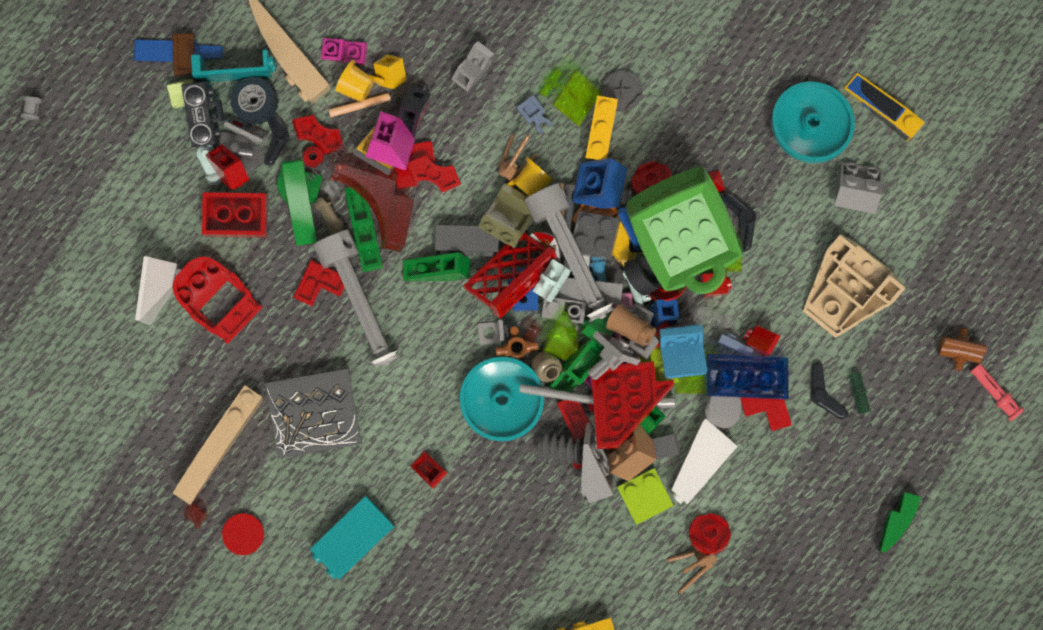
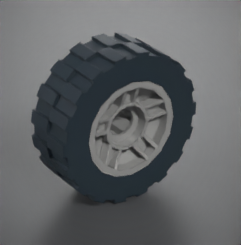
(255, 89)

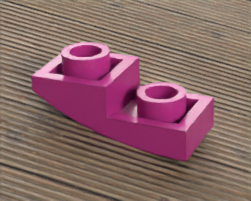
(343, 51)

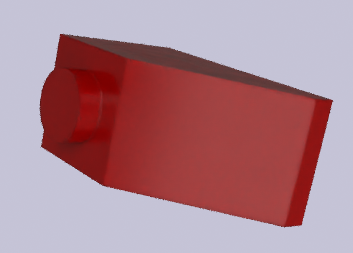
(227, 167)
(721, 290)
(761, 340)

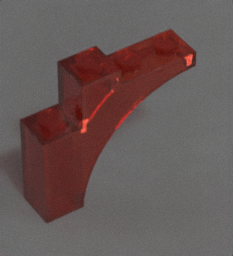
(378, 189)

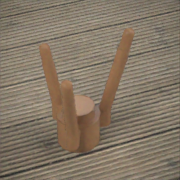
(508, 168)
(702, 560)

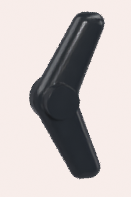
(279, 139)
(746, 216)
(819, 395)

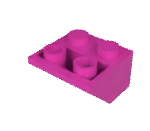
(391, 141)

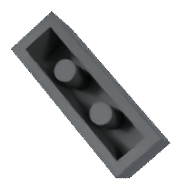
(465, 241)

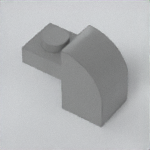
(473, 66)

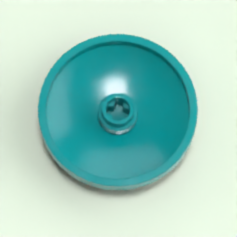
(812, 122)
(493, 400)

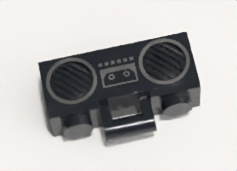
(199, 120)

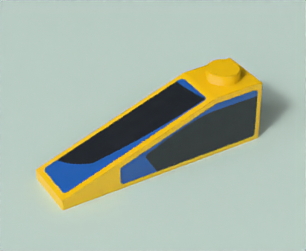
(885, 107)

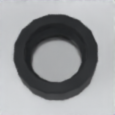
(641, 275)

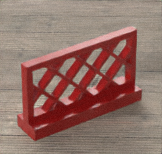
(522, 281)

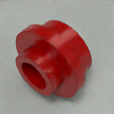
(313, 163)

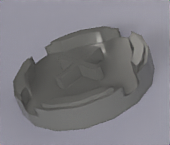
(624, 87)

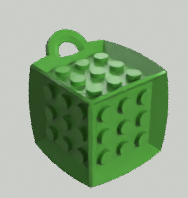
(685, 231)

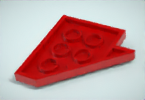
(624, 400)

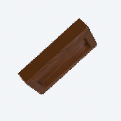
(182, 50)

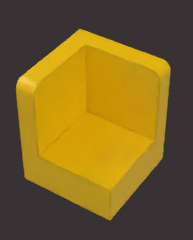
(391, 70)

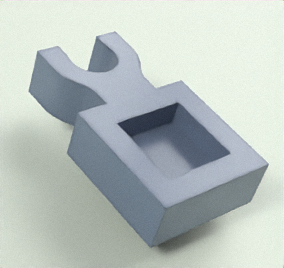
(532, 112)
(729, 341)

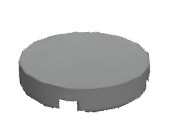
(723, 411)

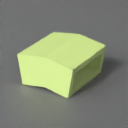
(176, 94)

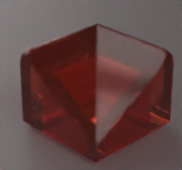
(196, 515)

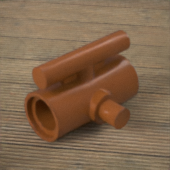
(506, 349)
(961, 349)

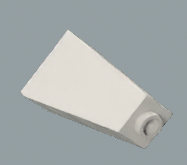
(702, 460)

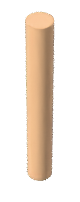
(358, 105)

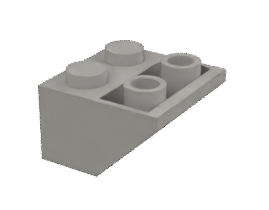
(858, 187)

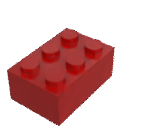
(235, 215)

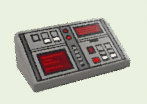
(246, 130)

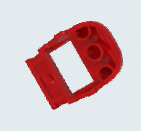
(199, 283)

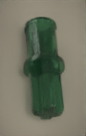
(859, 392)

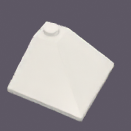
(155, 287)

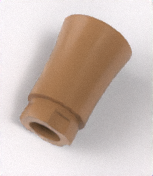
(630, 325)

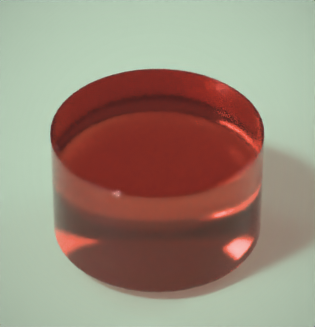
(531, 333)

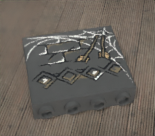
(313, 412)

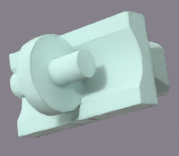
(551, 280)

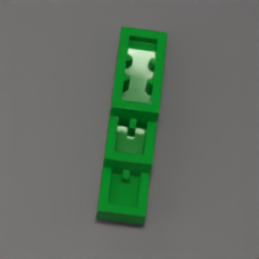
(299, 202)
(364, 231)

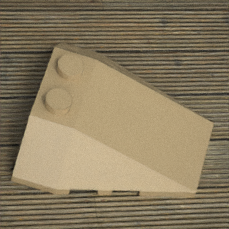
(850, 287)

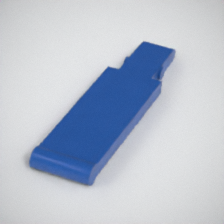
(163, 51)

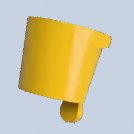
(356, 82)
(531, 179)

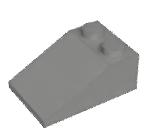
(595, 476)

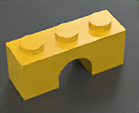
(601, 128)

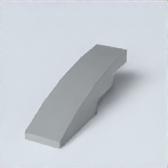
(610, 291)

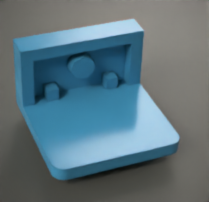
(683, 351)

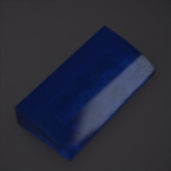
(746, 376)

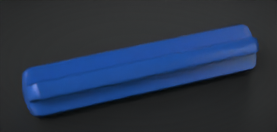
(629, 229)

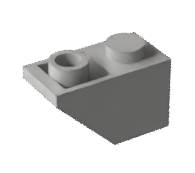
(553, 310)

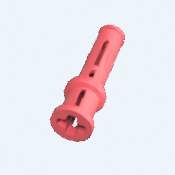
(1003, 400)

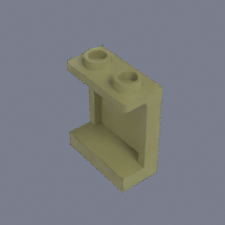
(507, 216)

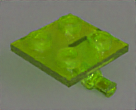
(575, 96)

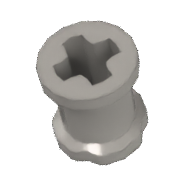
(31, 108)

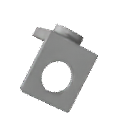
(500, 332)

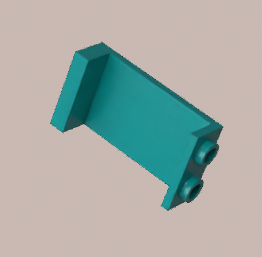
(199, 70)
(351, 538)

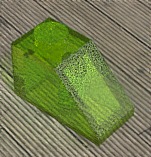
(562, 338)

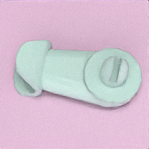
(211, 175)
(638, 298)

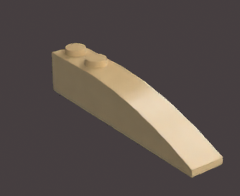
(291, 59)
(218, 444)

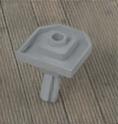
(613, 354)

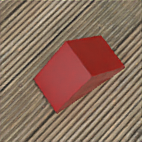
(429, 470)

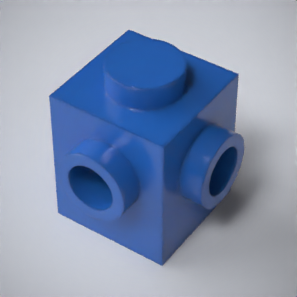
(664, 312)

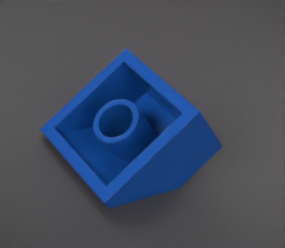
(600, 183)

